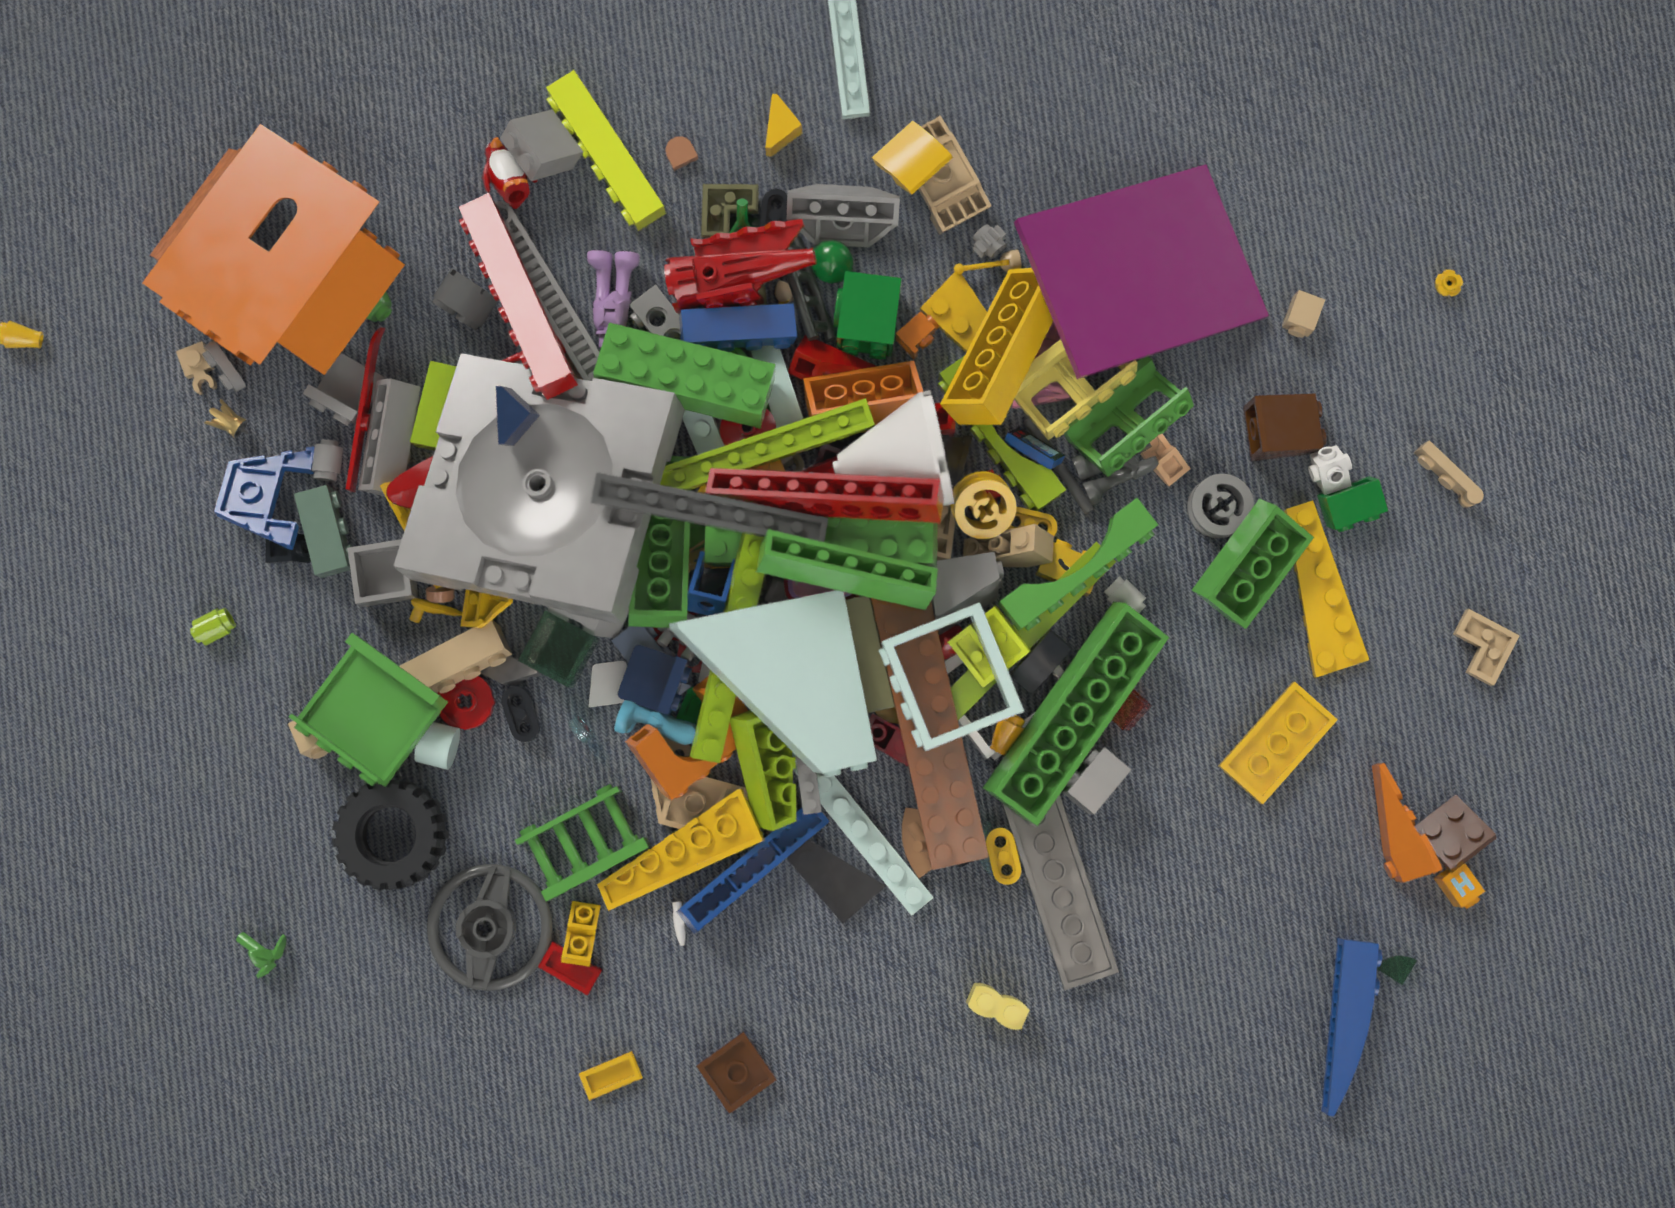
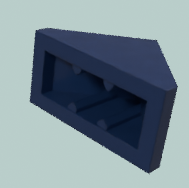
(513, 416)

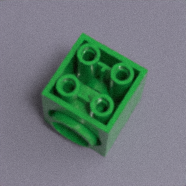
(867, 314)

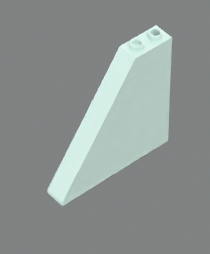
(795, 672)

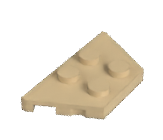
(696, 801)

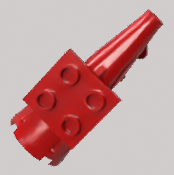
(735, 265)

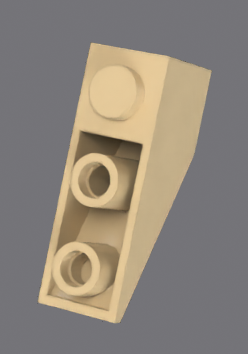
(1015, 547)

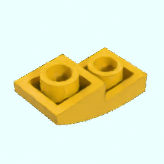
(580, 933)

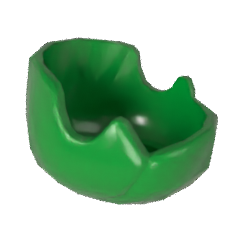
(832, 261)

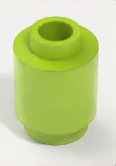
(212, 626)

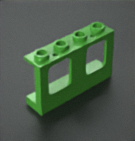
(1120, 412)

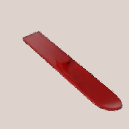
(363, 417)

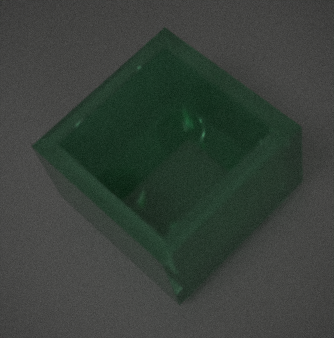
(558, 649)

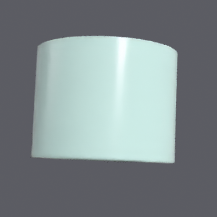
(438, 746)

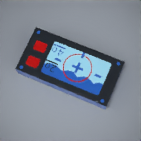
(1034, 448)

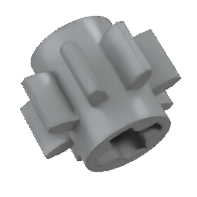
(989, 241)

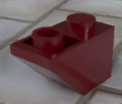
(887, 739)

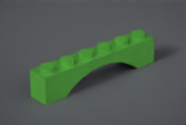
(1124, 529)

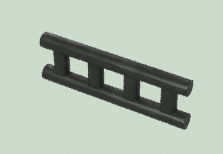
(815, 300)

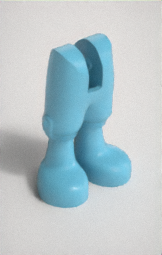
(668, 726)

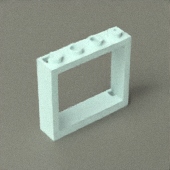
(995, 661)

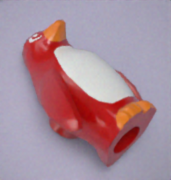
(505, 174)

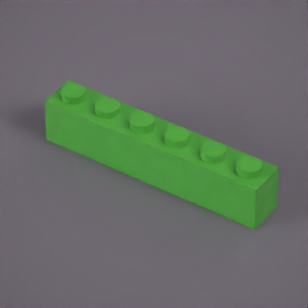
(847, 569)

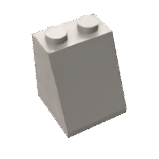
(965, 583)

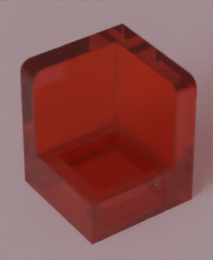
(1131, 711)

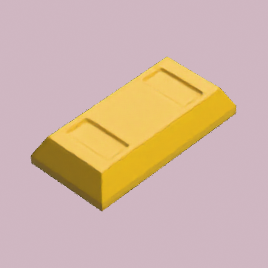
(610, 1075)

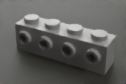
(389, 433)

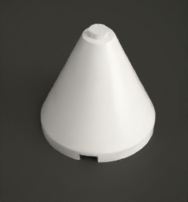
(901, 446)

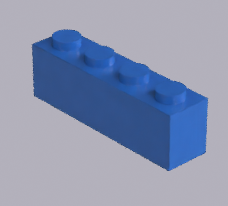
(740, 327)

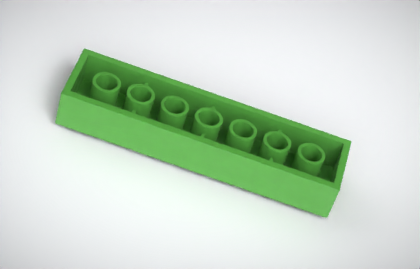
(894, 539)
(1075, 712)

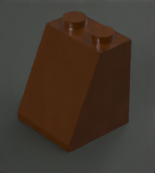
(1283, 426)

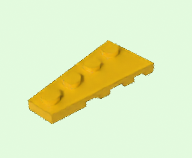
(956, 310)

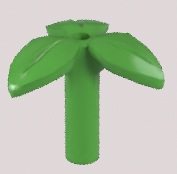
(259, 955)

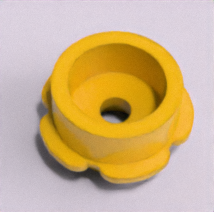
(1445, 289)

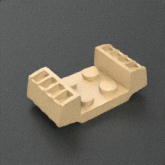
(954, 190)

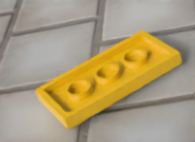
(1277, 742)

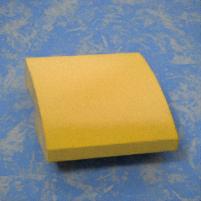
(912, 157)

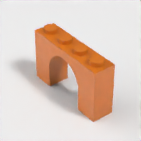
(671, 772)

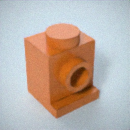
(917, 334)

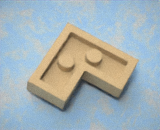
(1493, 645)

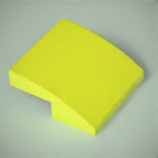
(970, 650)

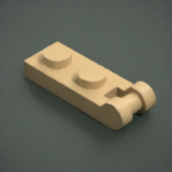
(1449, 474)

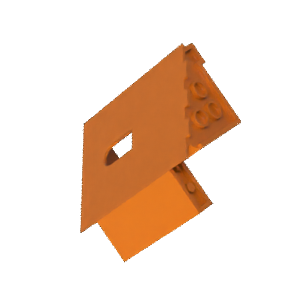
(303, 291)

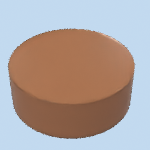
(439, 595)

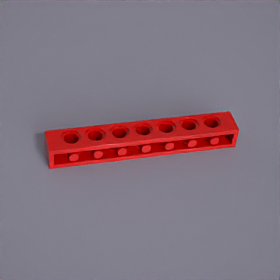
(833, 494)

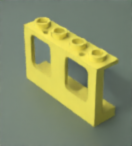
(1055, 366)

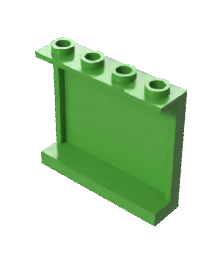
(369, 712)

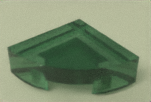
(1397, 967)

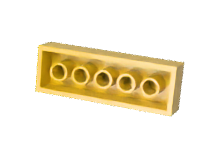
(1000, 352)

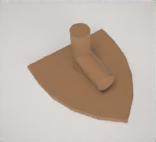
(914, 842)

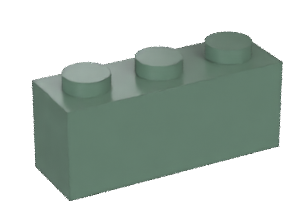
(324, 530)

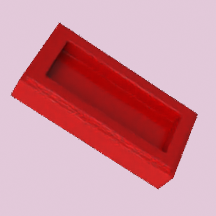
(577, 976)

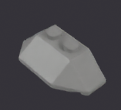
(843, 213)

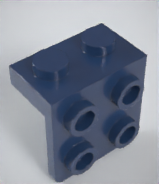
(654, 680)

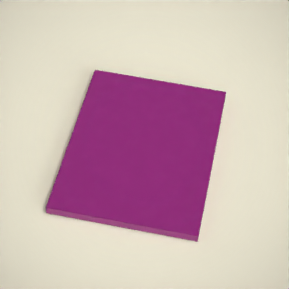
(1140, 270)

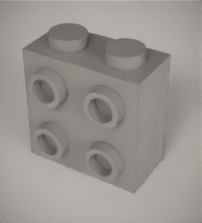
(541, 145)

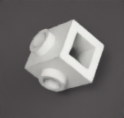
(1330, 469)

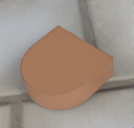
(680, 152)

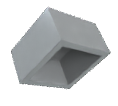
(374, 576)
(1095, 780)

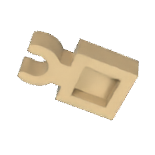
(196, 366)

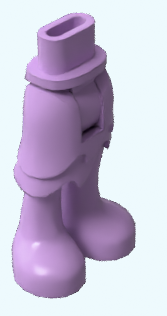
(611, 306)

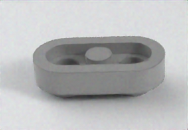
(215, 357)

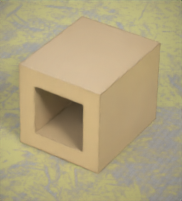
(1303, 314)

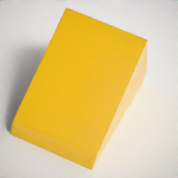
(782, 126)

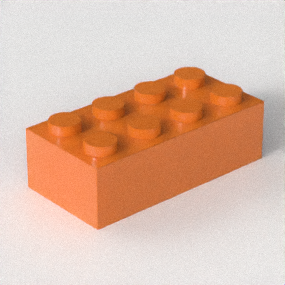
(883, 387)

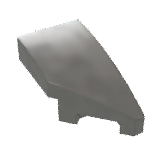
(510, 672)

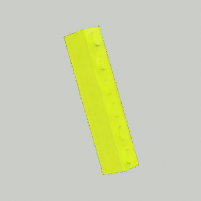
(605, 150)

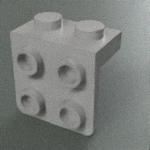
(341, 390)

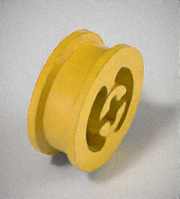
(993, 517)

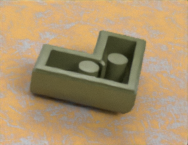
(721, 201)

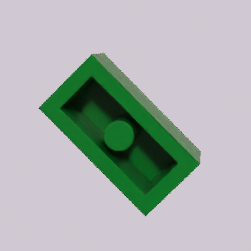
(1353, 504)

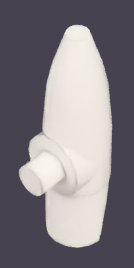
(679, 924)

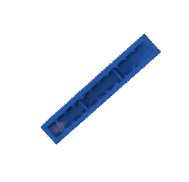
(749, 869)
(1350, 1016)

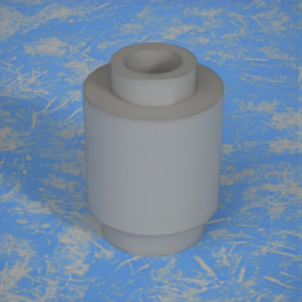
(327, 460)

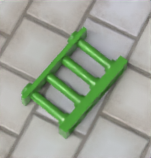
(581, 871)

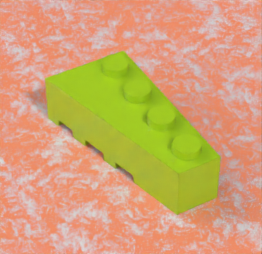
(766, 771)

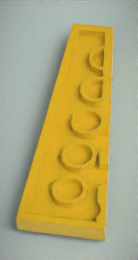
(1326, 609)
(701, 842)

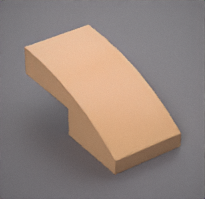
(1171, 462)

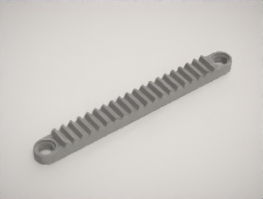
(555, 303)

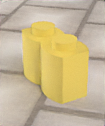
(1005, 1008)

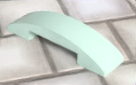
(782, 397)

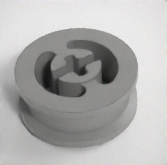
(1208, 489)

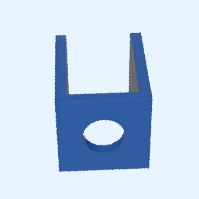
(695, 596)

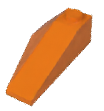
(1403, 847)

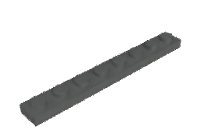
(703, 508)

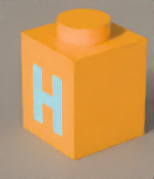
(1460, 887)

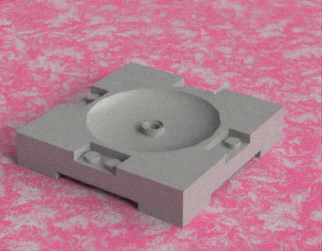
(480, 509)

